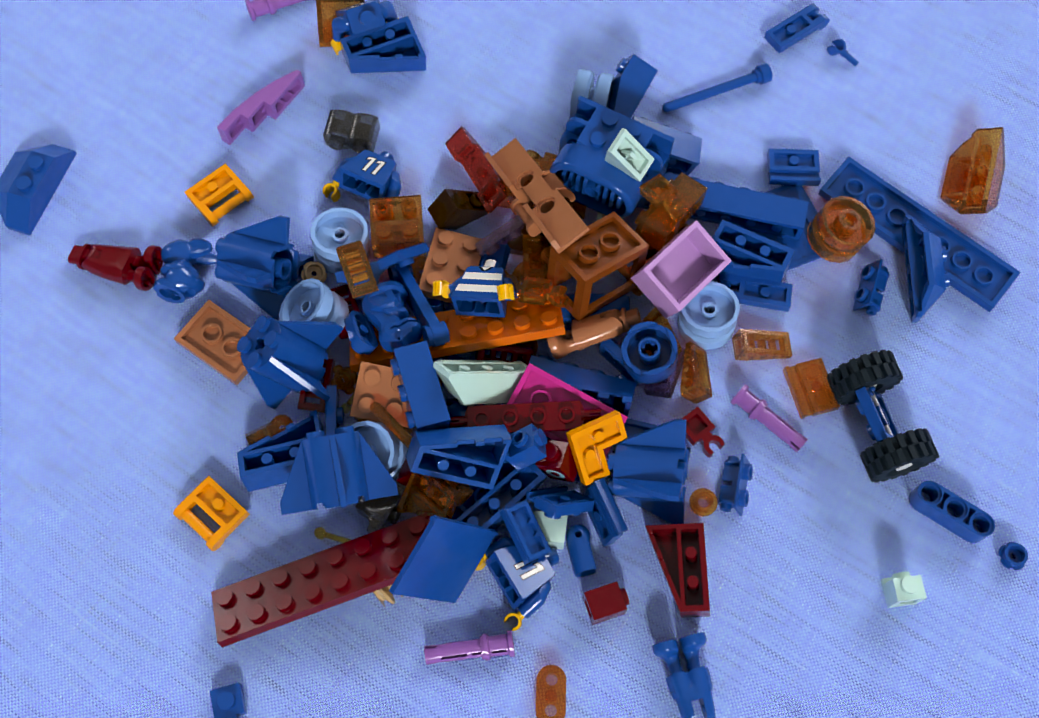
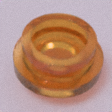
(704, 494)

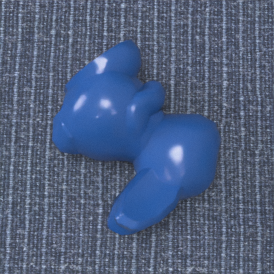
(181, 278)

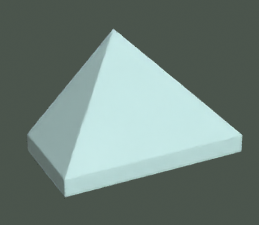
(629, 155)

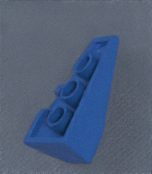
(630, 84)

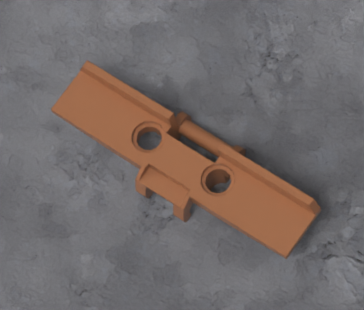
(547, 191)

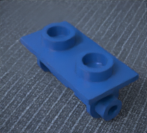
(873, 277)
(735, 495)

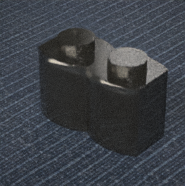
(351, 131)

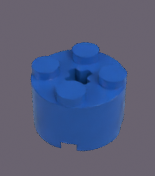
(651, 337)

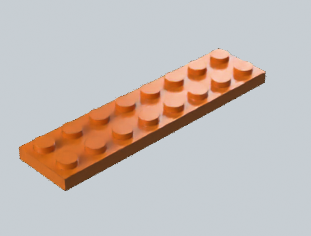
(473, 333)

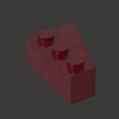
(684, 565)

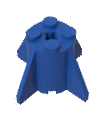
(260, 262)
(287, 356)
(653, 469)
(335, 472)

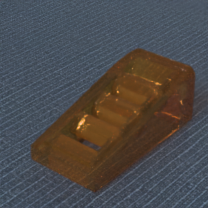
(353, 254)
(745, 348)
(695, 374)

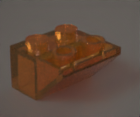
(396, 224)

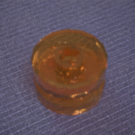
(841, 229)

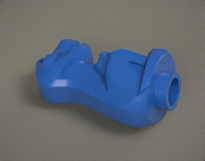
(390, 317)

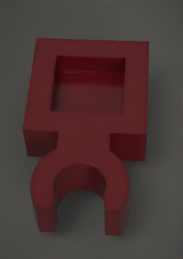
(700, 429)

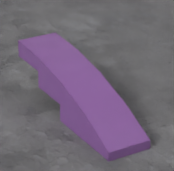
(266, 102)

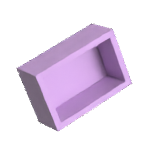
(681, 269)

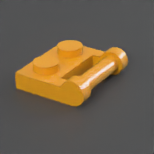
(213, 189)
(218, 506)

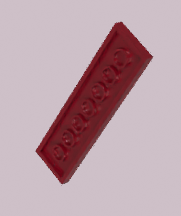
(314, 582)

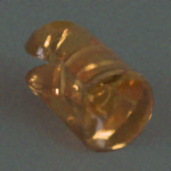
(271, 429)

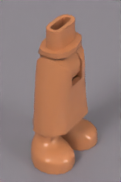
(593, 331)

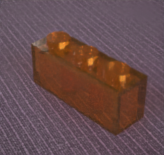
(657, 226)

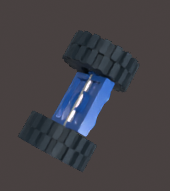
(863, 383)

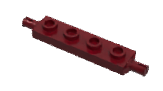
(543, 415)

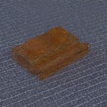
(810, 388)

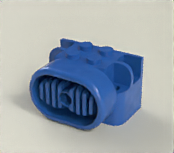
(583, 162)

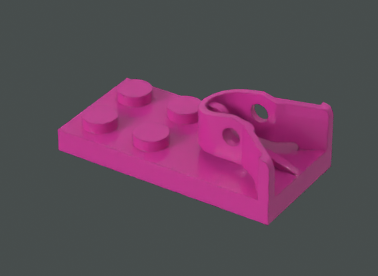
(541, 386)

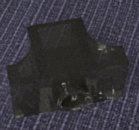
(381, 511)

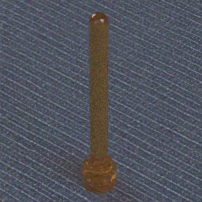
(387, 419)

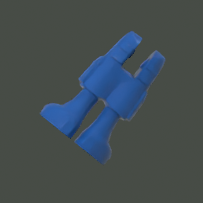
(687, 685)

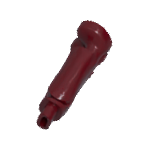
(117, 262)

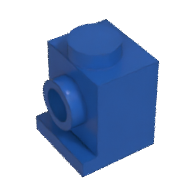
(526, 447)

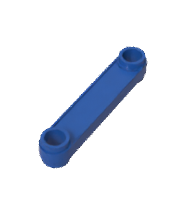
(432, 330)

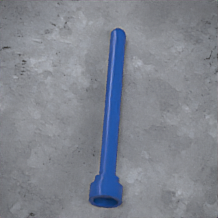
(761, 74)

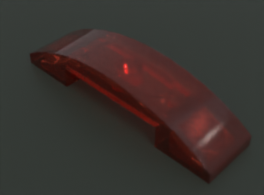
(484, 176)

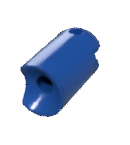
(580, 551)

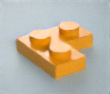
(588, 445)

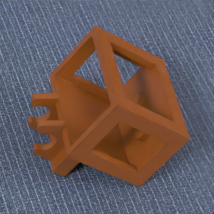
(596, 254)

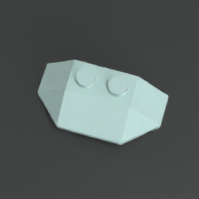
(480, 380)

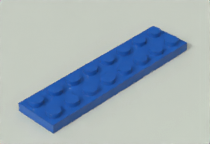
(970, 266)

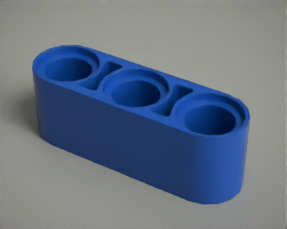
(965, 512)

